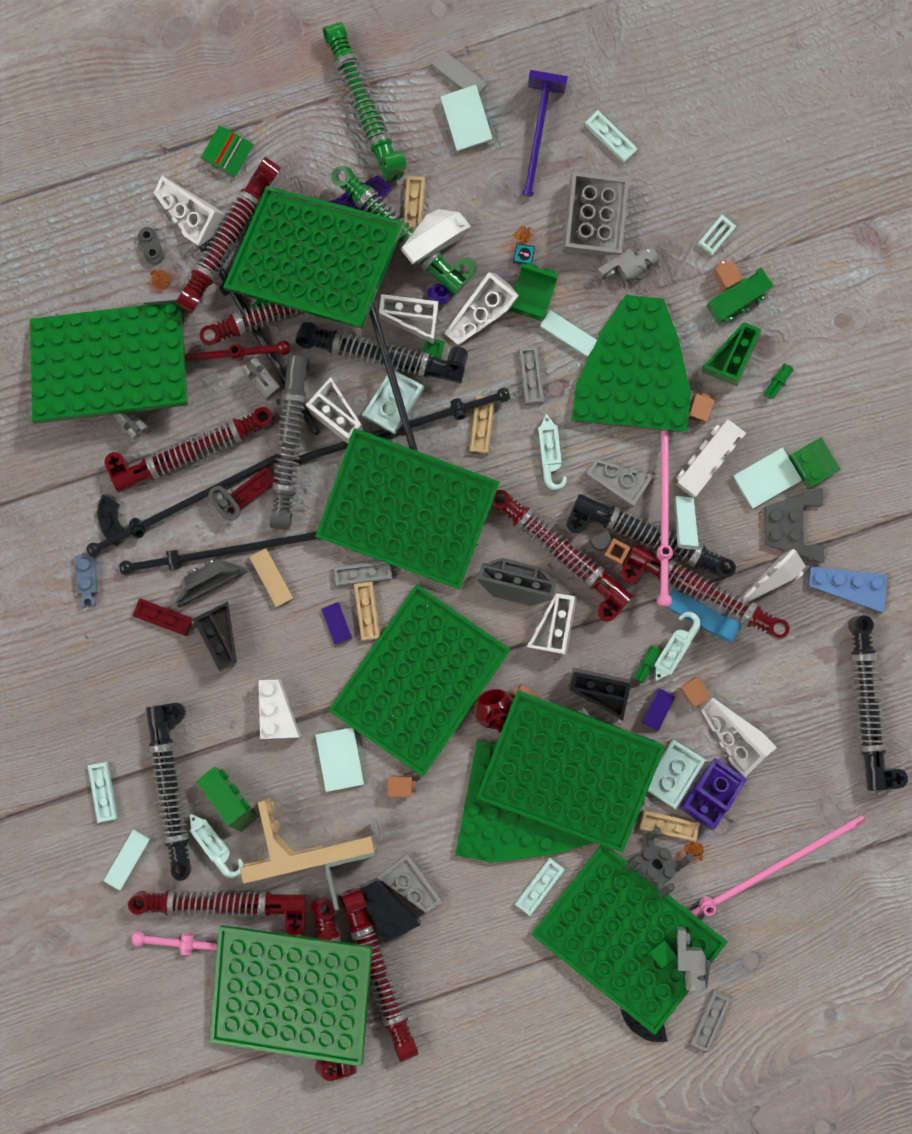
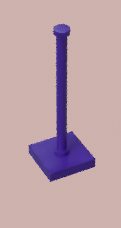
(545, 82)

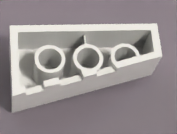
(709, 458)

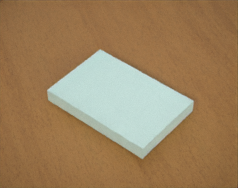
(466, 118)
(383, 408)
(767, 478)
(339, 759)
(675, 773)

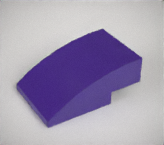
(713, 794)

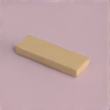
(414, 200)
(481, 428)
(271, 577)
(367, 611)
(669, 825)

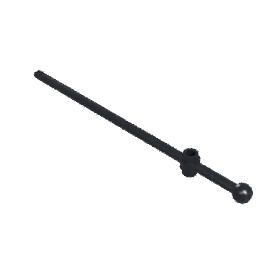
(261, 339)
(392, 378)
(457, 409)
(137, 527)
(174, 559)

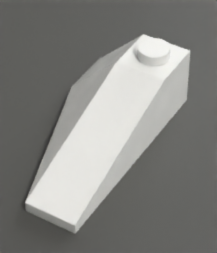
(192, 214)
(434, 234)
(484, 306)
(784, 569)
(741, 740)

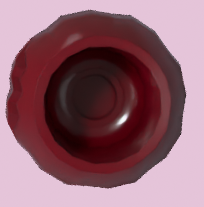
(492, 708)

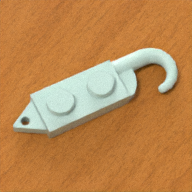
(550, 452)
(676, 647)
(213, 845)

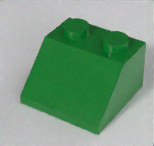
(814, 463)

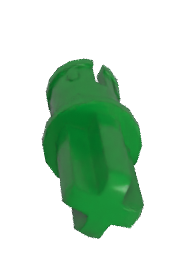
(778, 381)
(647, 664)

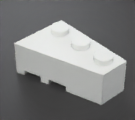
(411, 315)
(333, 411)
(556, 626)
(275, 712)

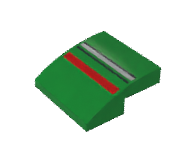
(227, 151)

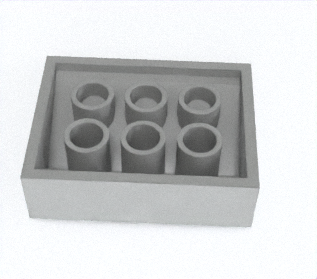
(595, 215)

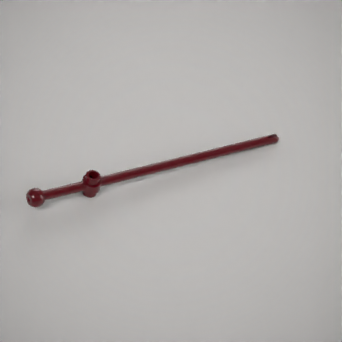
(237, 353)

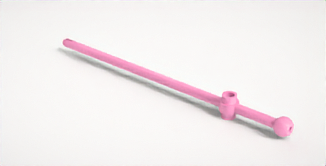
(664, 598)
(708, 905)
(185, 944)

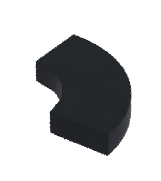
(108, 517)
(642, 1031)

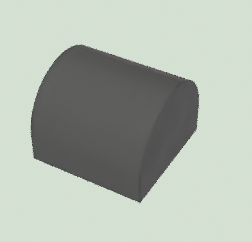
(600, 541)

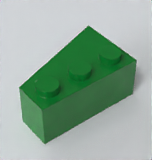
(740, 297)
(732, 358)
(227, 799)

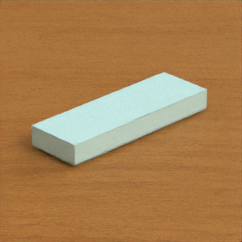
(611, 136)
(568, 333)
(685, 522)
(102, 792)
(127, 859)
(539, 886)

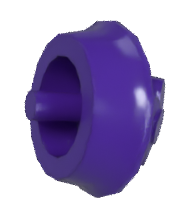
(439, 293)

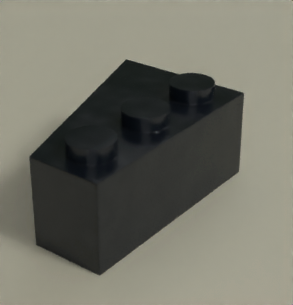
(217, 635)
(602, 690)
(388, 911)

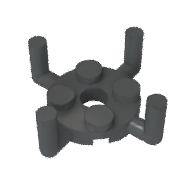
(663, 858)

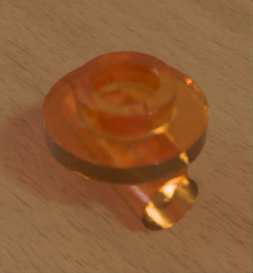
(523, 234)
(160, 279)

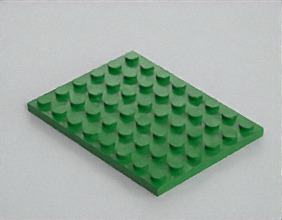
(314, 256)
(107, 362)
(407, 508)
(419, 680)
(570, 771)
(608, 927)
(291, 994)

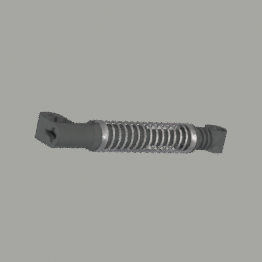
(289, 434)

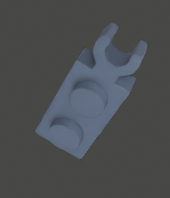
(86, 578)

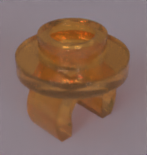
(695, 849)

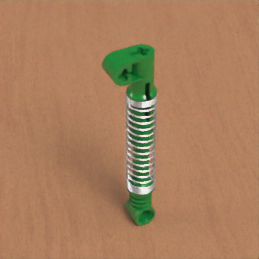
(391, 163)
(434, 264)

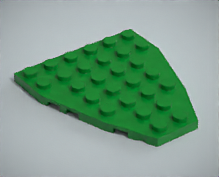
(635, 371)
(500, 834)

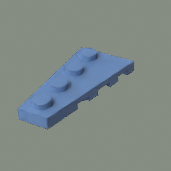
(853, 586)

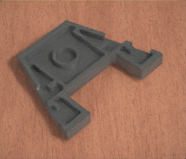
(785, 525)

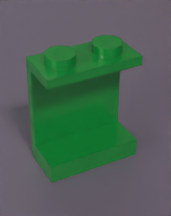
(534, 291)

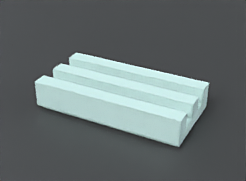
(706, 247)

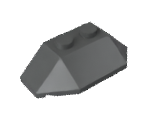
(208, 578)
(516, 582)

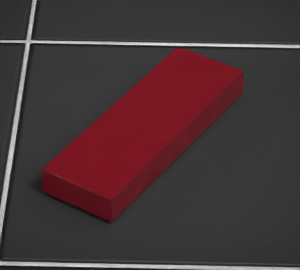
(253, 488)
(163, 617)

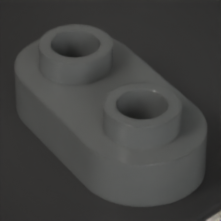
(151, 244)
(225, 503)

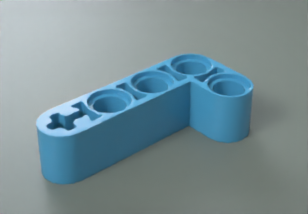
(711, 621)

